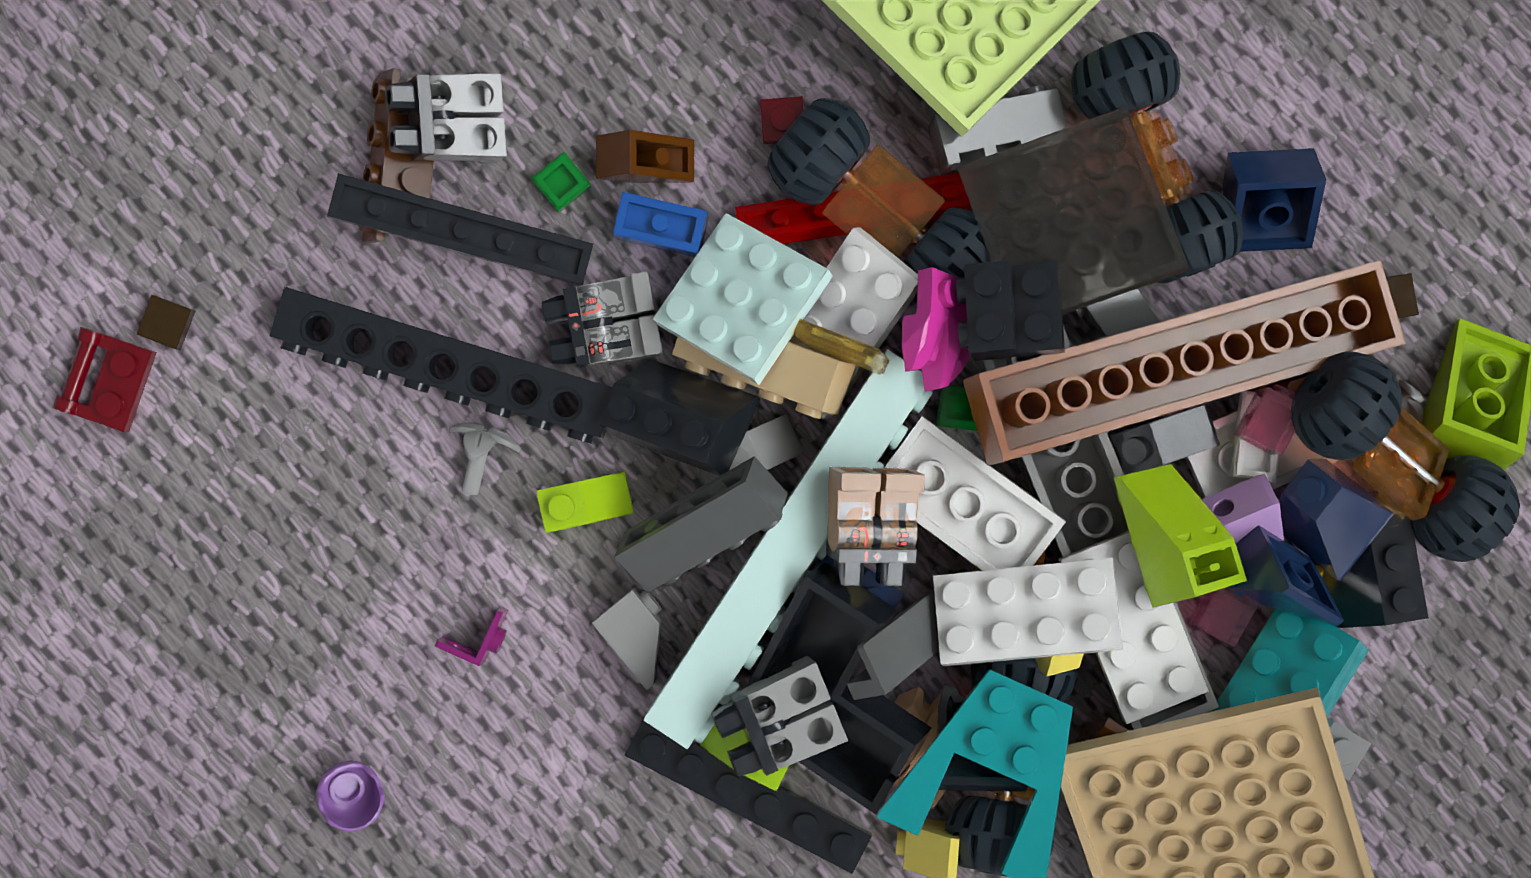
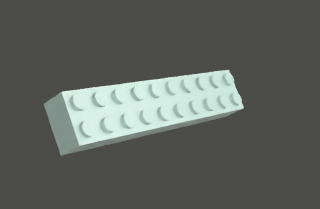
(782, 558)

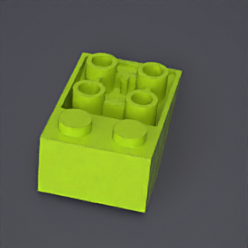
(1176, 537)

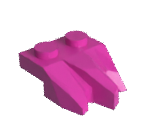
(932, 334)

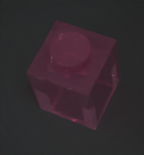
(1268, 420)
(1223, 615)

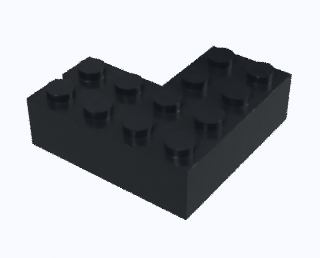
(827, 626)

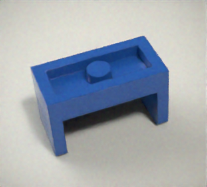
(660, 224)

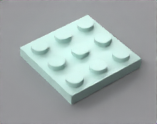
(742, 298)

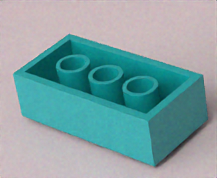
(1295, 657)

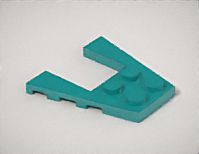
(1011, 733)

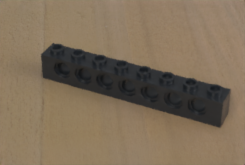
(301, 311)

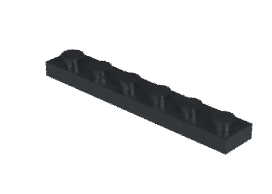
(459, 229)
(776, 811)

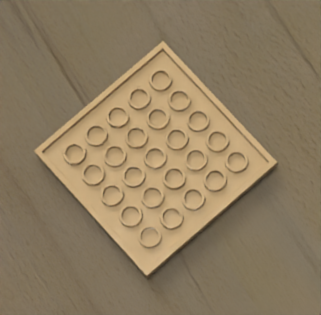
(1218, 797)

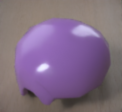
(350, 796)

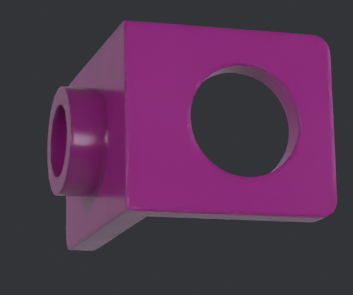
(492, 642)

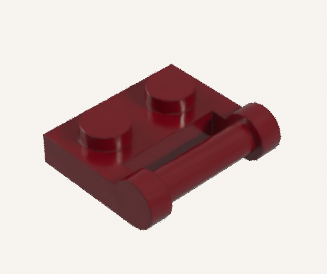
(118, 383)

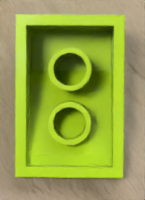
(1481, 395)

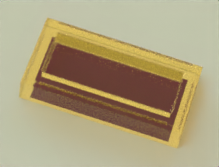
(841, 347)

